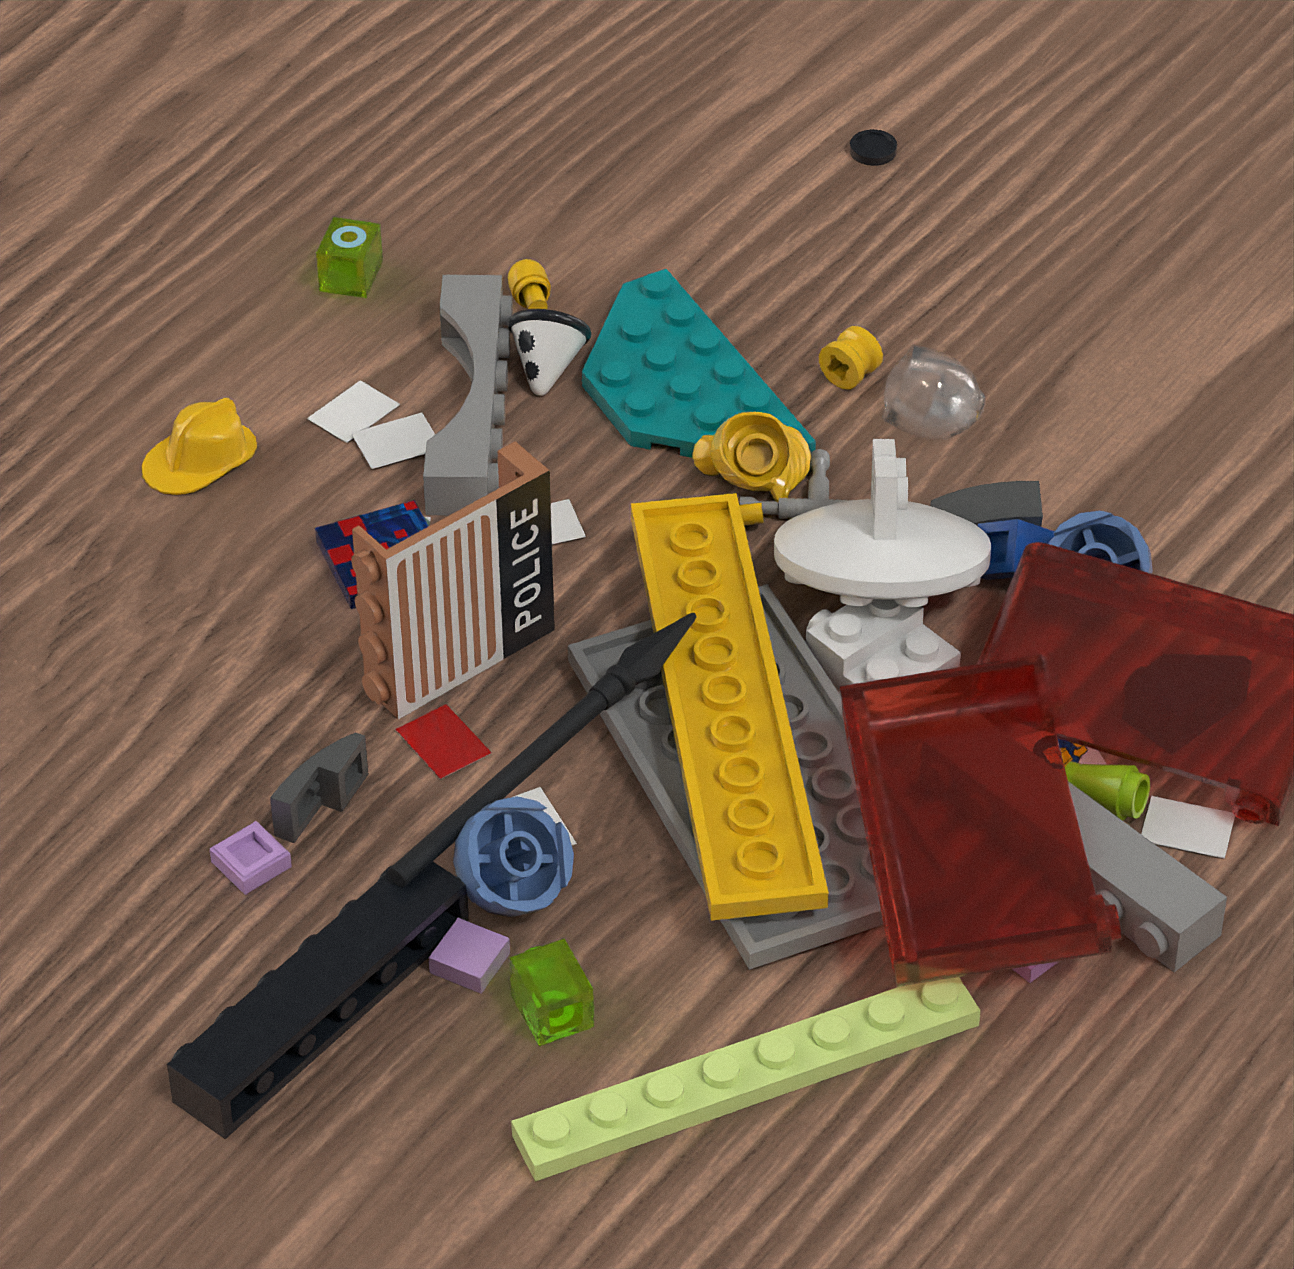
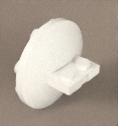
(882, 543)

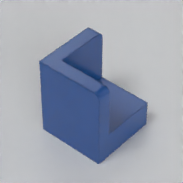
(1007, 544)

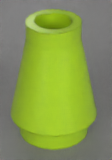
(1114, 787)

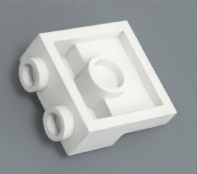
(877, 643)

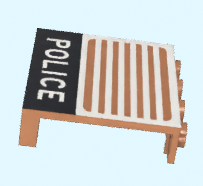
(457, 590)

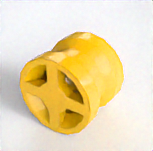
(850, 357)

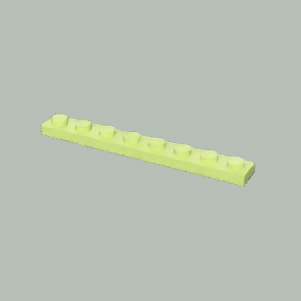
(741, 1075)

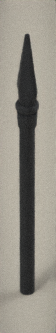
(636, 665)

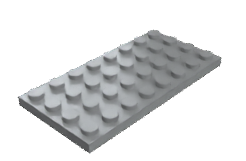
(814, 710)

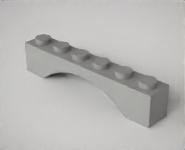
(462, 454)

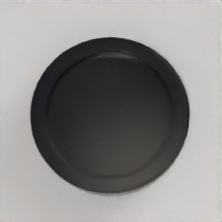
(873, 147)

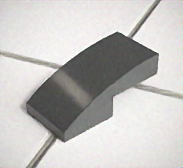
(995, 502)
(324, 779)

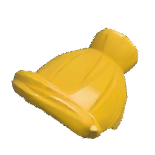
(755, 454)

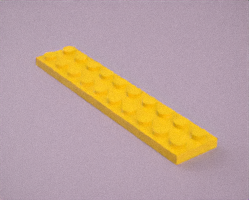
(728, 711)

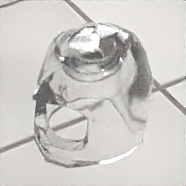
(932, 395)

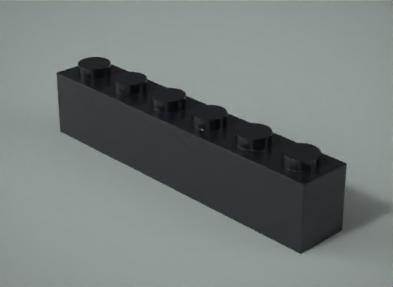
(313, 997)

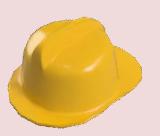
(201, 448)

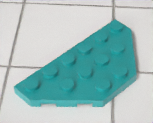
(670, 371)

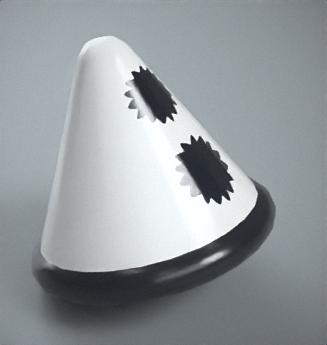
(547, 344)

